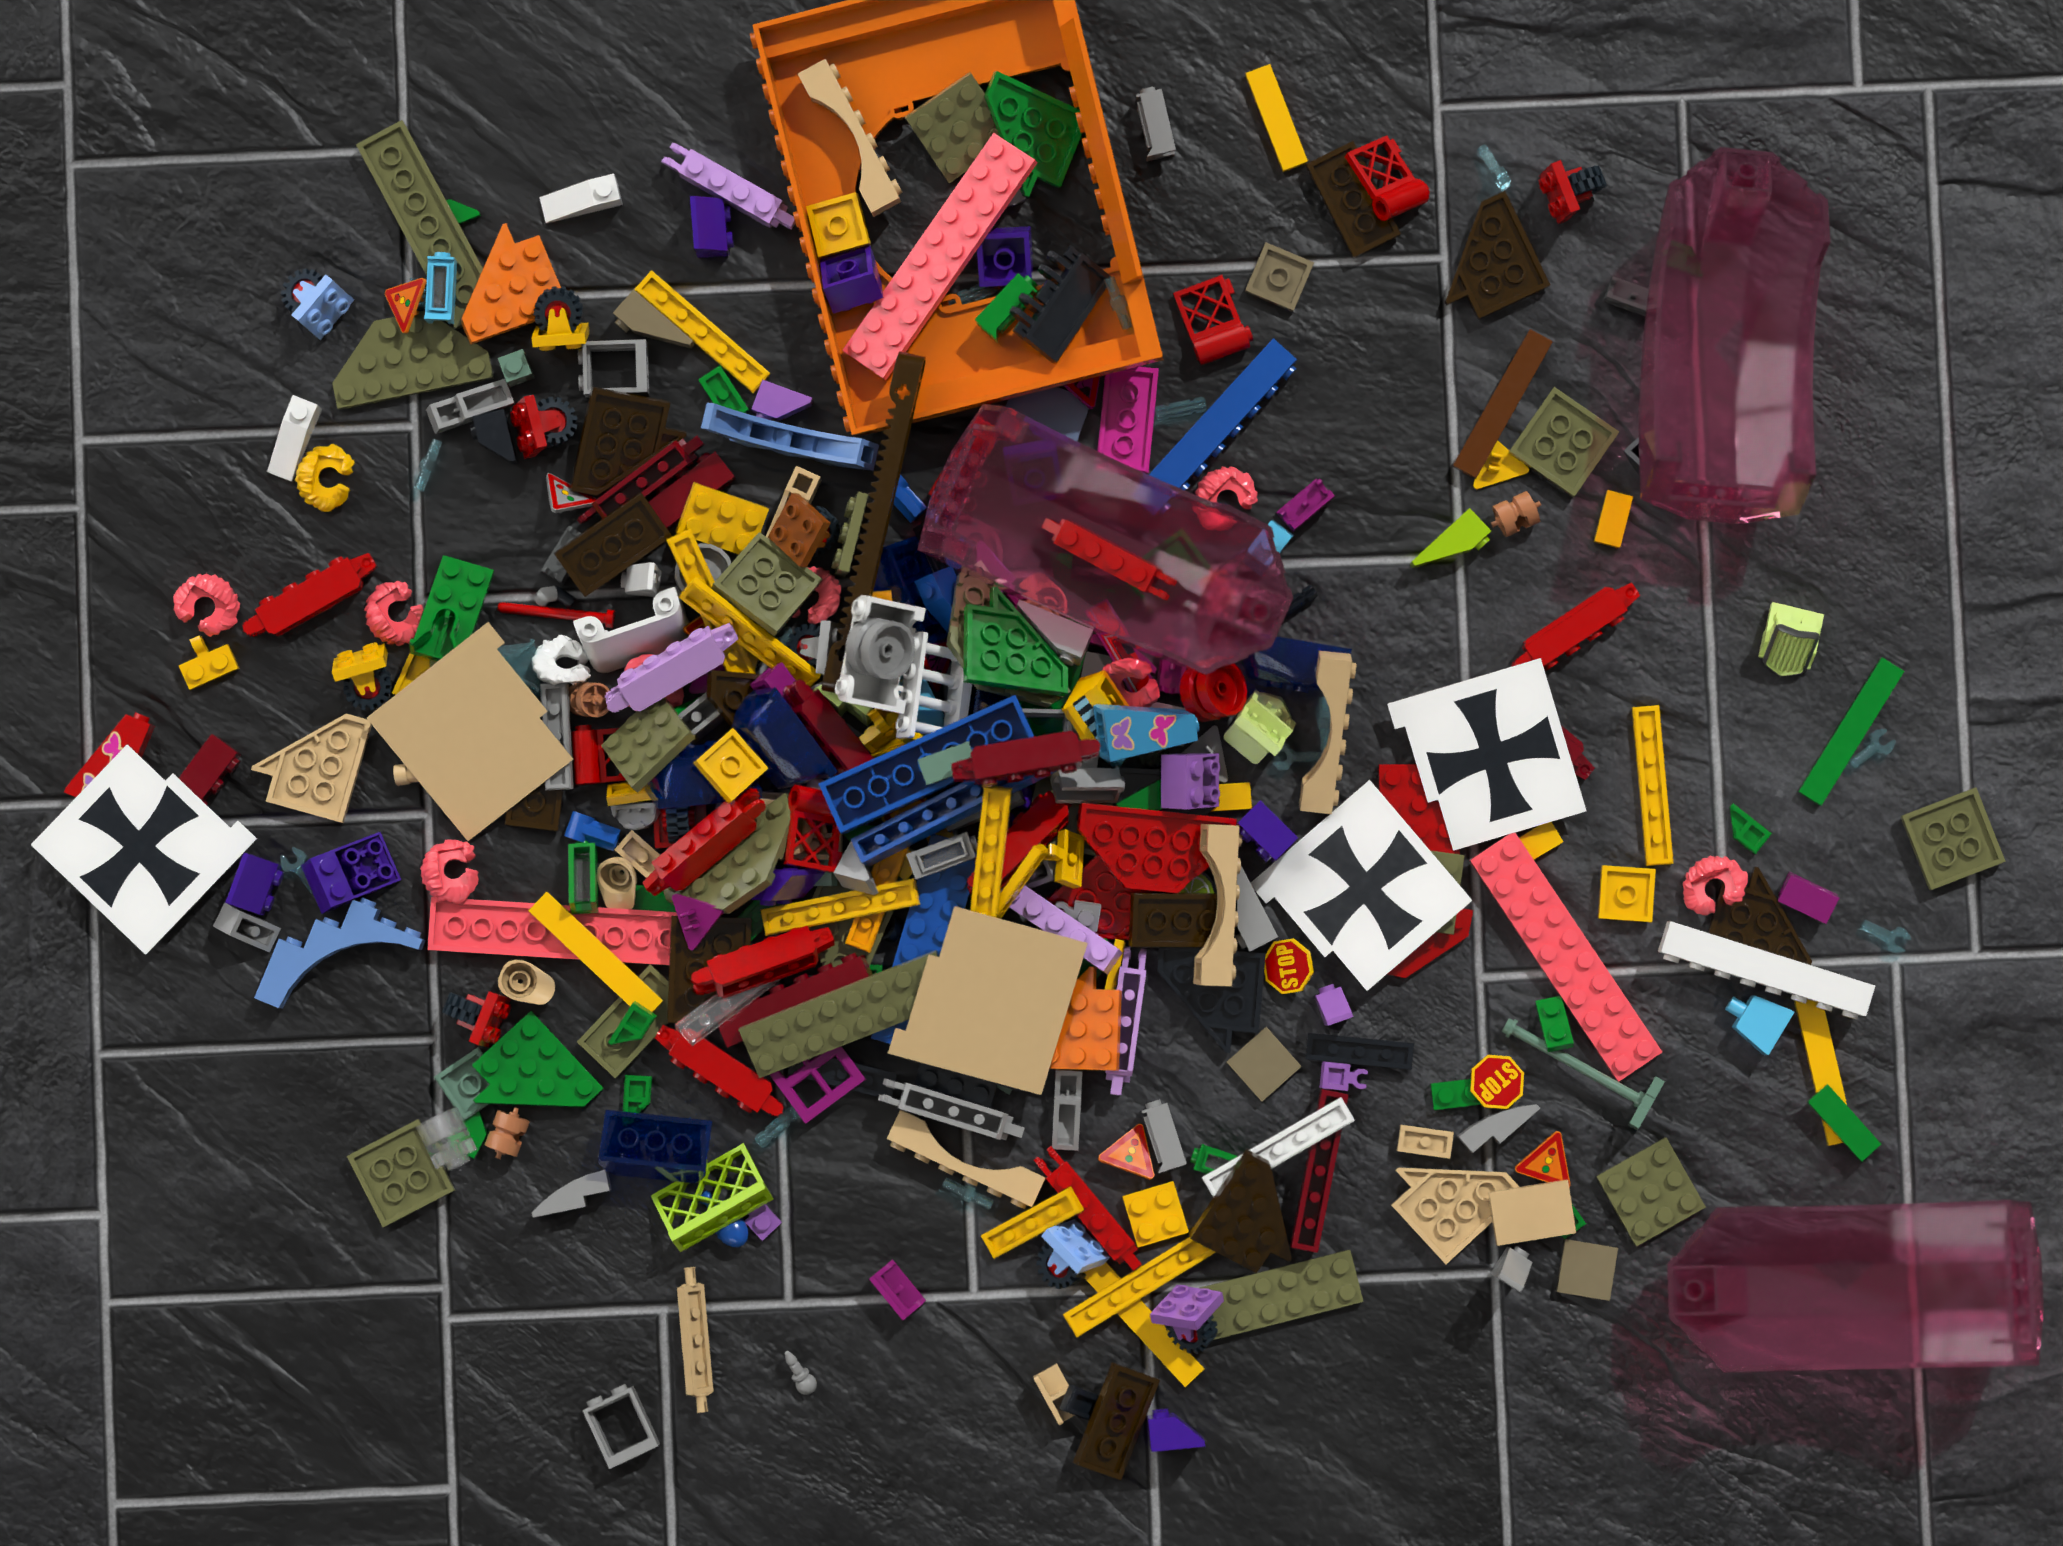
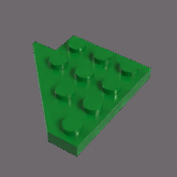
(1036, 126)
(1007, 650)
(533, 1070)

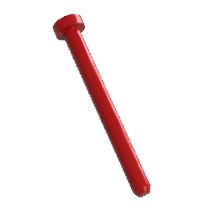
(607, 618)

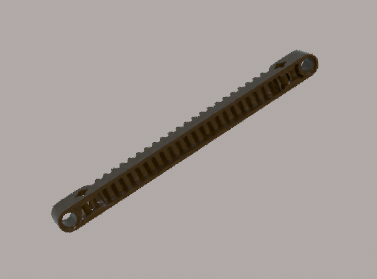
(909, 374)

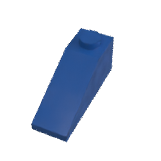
(938, 594)

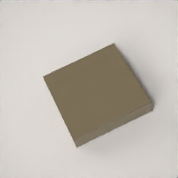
(1279, 277)
(1263, 1064)
(1587, 1269)

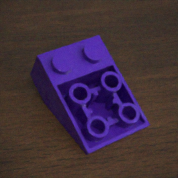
(350, 872)

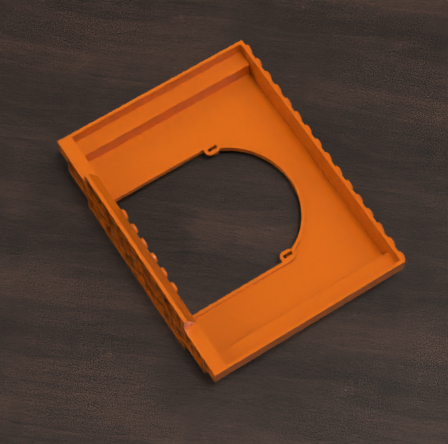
(908, 54)

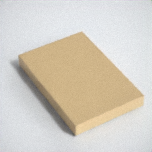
(1532, 1212)

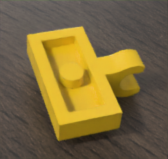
(208, 664)
(881, 732)
(1068, 858)

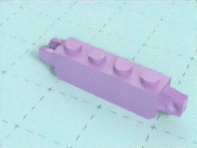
(731, 187)
(671, 669)
(1132, 984)

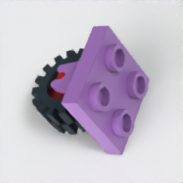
(1189, 1316)

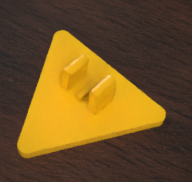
(1499, 467)

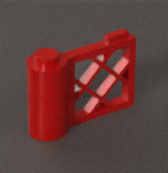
(1394, 197)
(1221, 339)
(589, 756)
(811, 805)

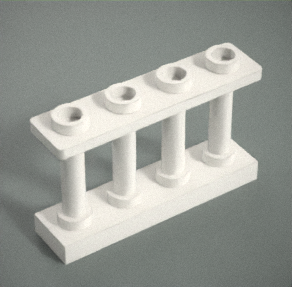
(958, 692)

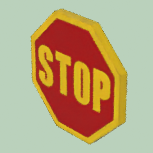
(1288, 966)
(1497, 1082)

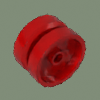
(1214, 694)

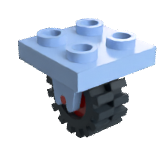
(315, 301)
(1069, 1254)

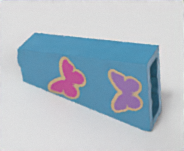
(1141, 730)

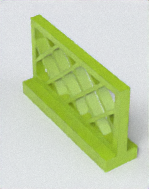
(741, 1202)

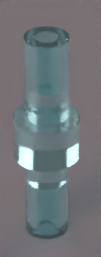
(1118, 302)
(428, 465)
(1323, 722)
(967, 1193)

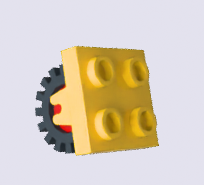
(559, 320)
(364, 675)

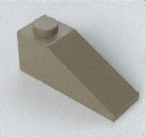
(645, 320)

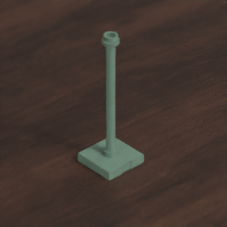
(1641, 1100)

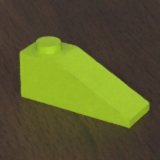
(1457, 539)

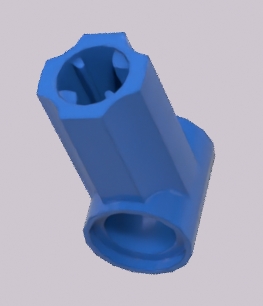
(908, 502)
(585, 828)

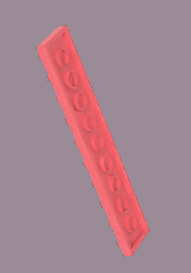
(940, 255)
(513, 930)
(1565, 956)

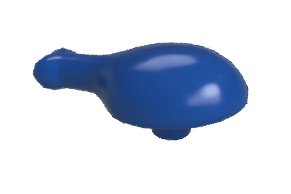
(733, 1234)

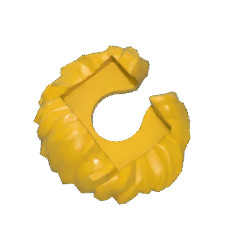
(308, 477)

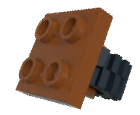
(804, 530)

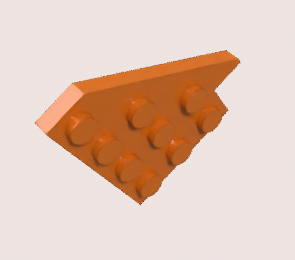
(508, 287)
(1090, 1028)

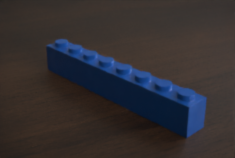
(1226, 416)
(926, 820)

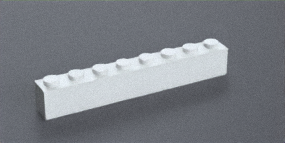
(1766, 969)

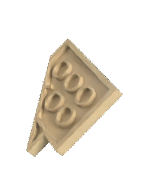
(319, 769)
(1448, 1205)

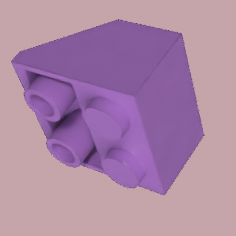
(1190, 780)

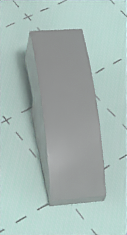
(464, 405)
(1067, 1109)
(1497, 1125)
(574, 1194)

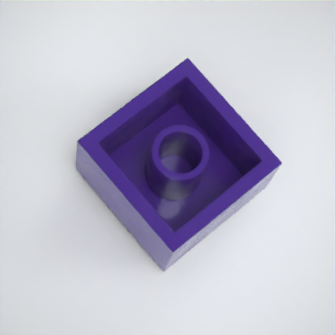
(1266, 832)

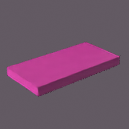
(1129, 416)

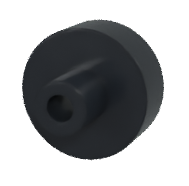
(894, 929)

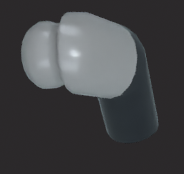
(554, 593)

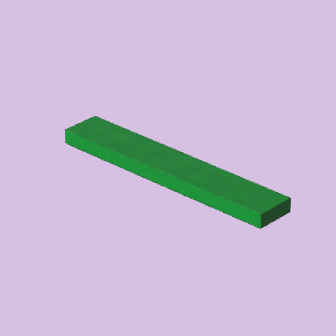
(1851, 731)

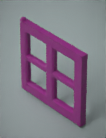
(811, 1067)

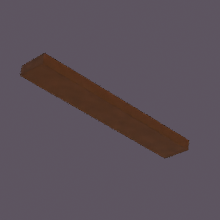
(1502, 404)

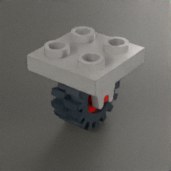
(814, 642)

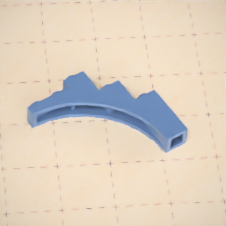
(789, 439)
(292, 962)

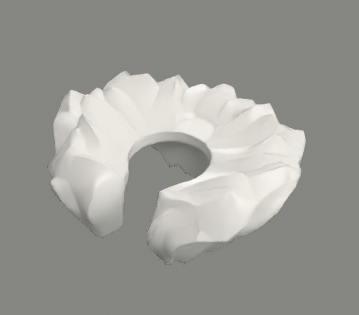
(547, 654)

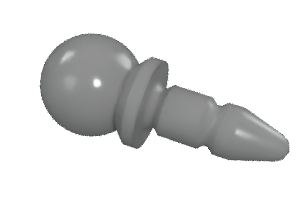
(804, 1381)

